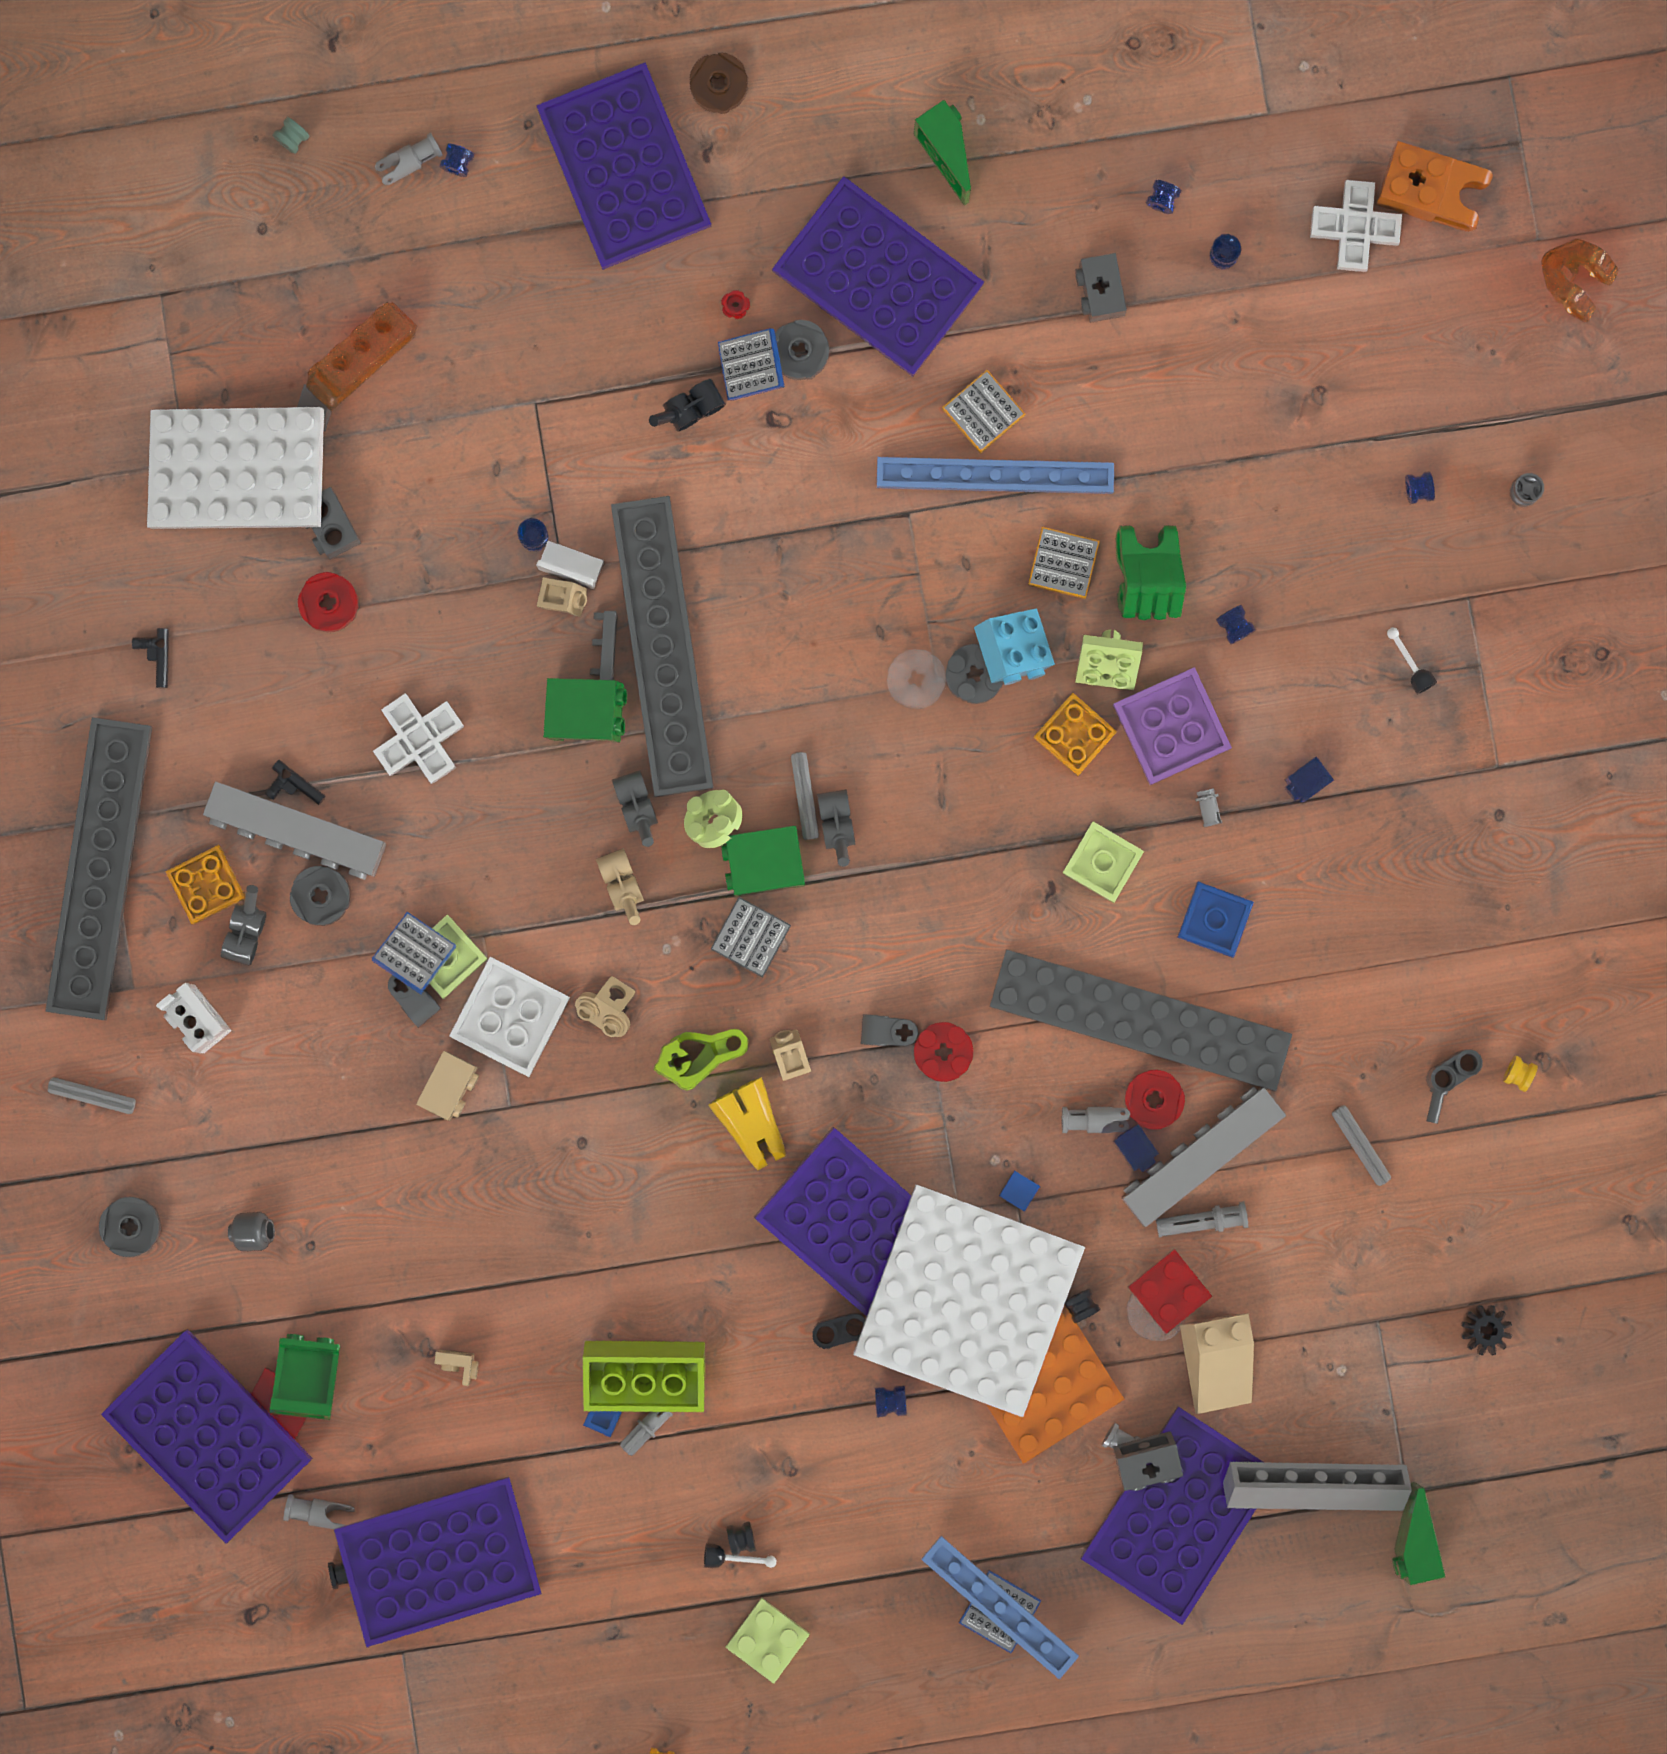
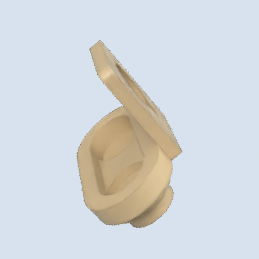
(604, 1011)

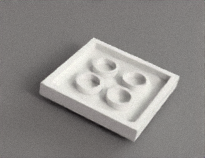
(509, 1016)

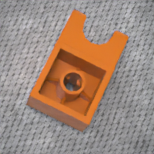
(1439, 186)

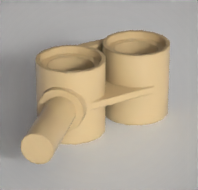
(621, 883)

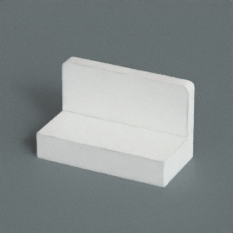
(570, 565)

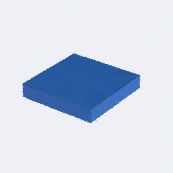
(1215, 919)

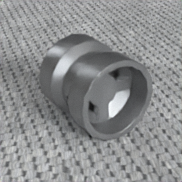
(1531, 485)

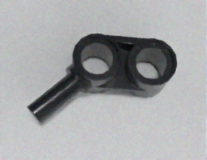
(687, 410)
(838, 1325)

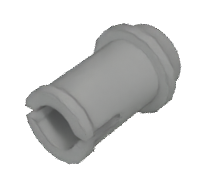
(1209, 807)

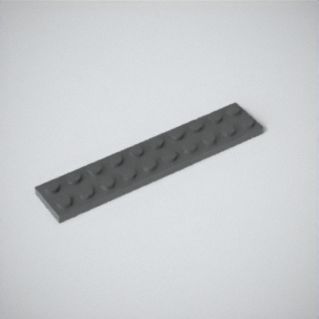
(662, 646)
(99, 869)
(1141, 1020)

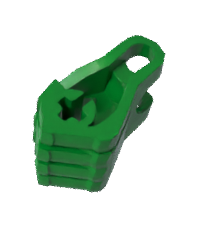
(1151, 576)

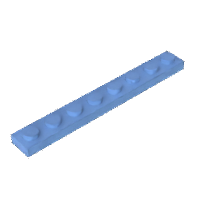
(995, 475)

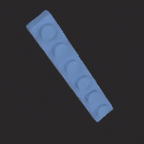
(1000, 1607)

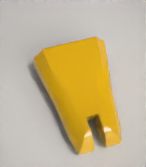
(750, 1121)

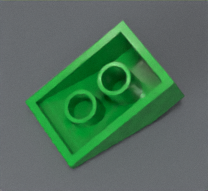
(942, 139)
(1416, 1542)

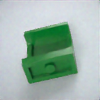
(584, 709)
(763, 861)
(305, 1377)

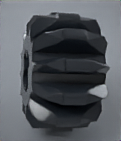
(1490, 1339)

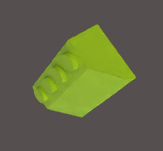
(644, 1376)

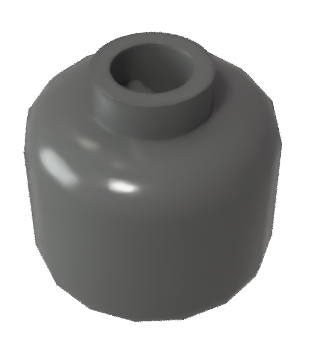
(251, 1231)

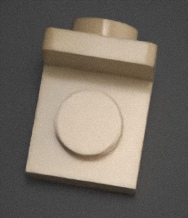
(562, 596)
(790, 1054)
(454, 1360)

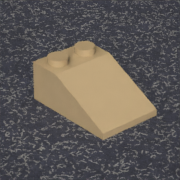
(1219, 1361)

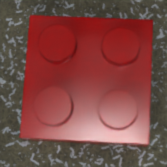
(1169, 1291)

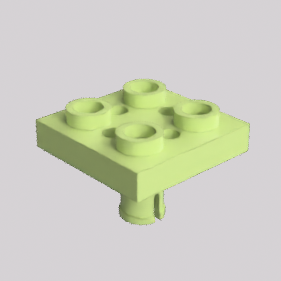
(1109, 661)

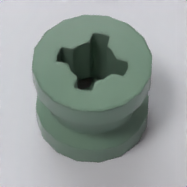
(291, 135)

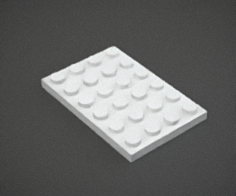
(235, 468)

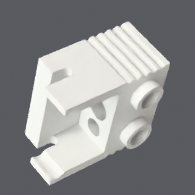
(206, 1018)

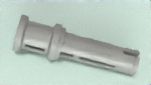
(1217, 1218)

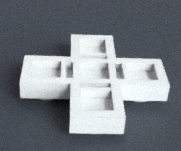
(1356, 225)
(418, 738)

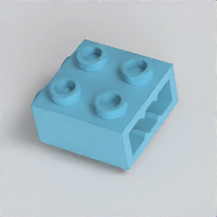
(1014, 646)

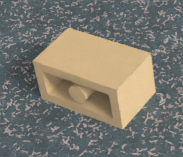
(447, 1086)

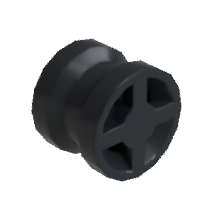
(1082, 1305)
(741, 1538)

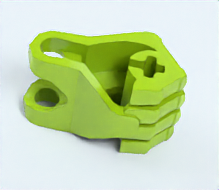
(712, 1055)

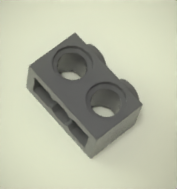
(334, 521)

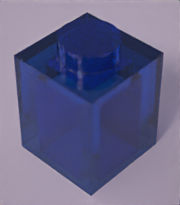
(1308, 780)
(1136, 1148)

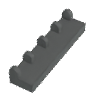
(608, 645)

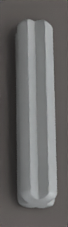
(804, 796)
(91, 1095)
(1361, 1145)

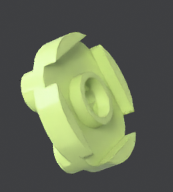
(703, 808)

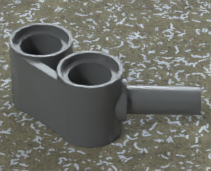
(636, 805)
(836, 823)
(246, 928)
(1456, 1076)

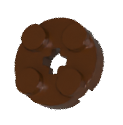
(715, 66)

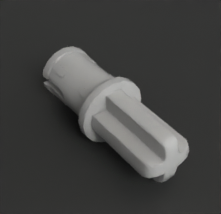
(643, 1431)

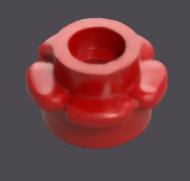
(732, 297)

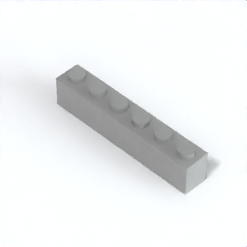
(294, 829)
(1203, 1156)
(1317, 1486)

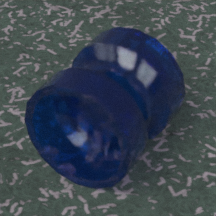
(1227, 246)
(531, 530)
(1235, 624)
(890, 1401)

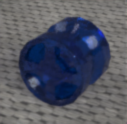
(457, 160)
(1163, 196)
(1420, 487)

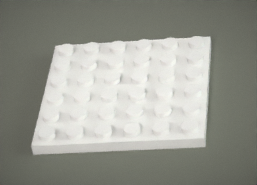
(969, 1300)

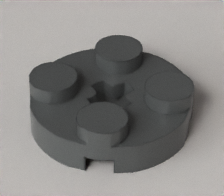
(815, 343)
(966, 688)
(336, 901)
(142, 1239)

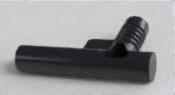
(156, 654)
(291, 784)

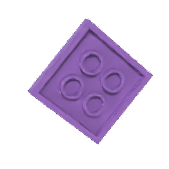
(1172, 726)

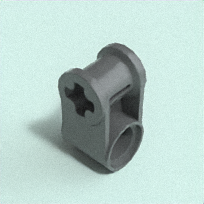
(415, 1005)
(882, 1031)

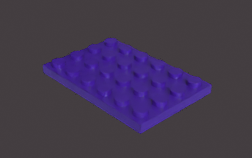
(624, 166)
(878, 276)
(839, 1217)
(206, 1436)
(1176, 1533)
(437, 1561)

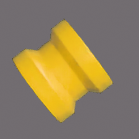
(1520, 1073)

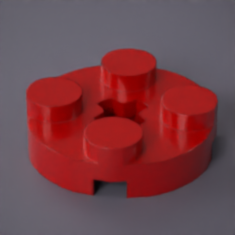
(320, 617)
(956, 1063)
(1168, 1089)

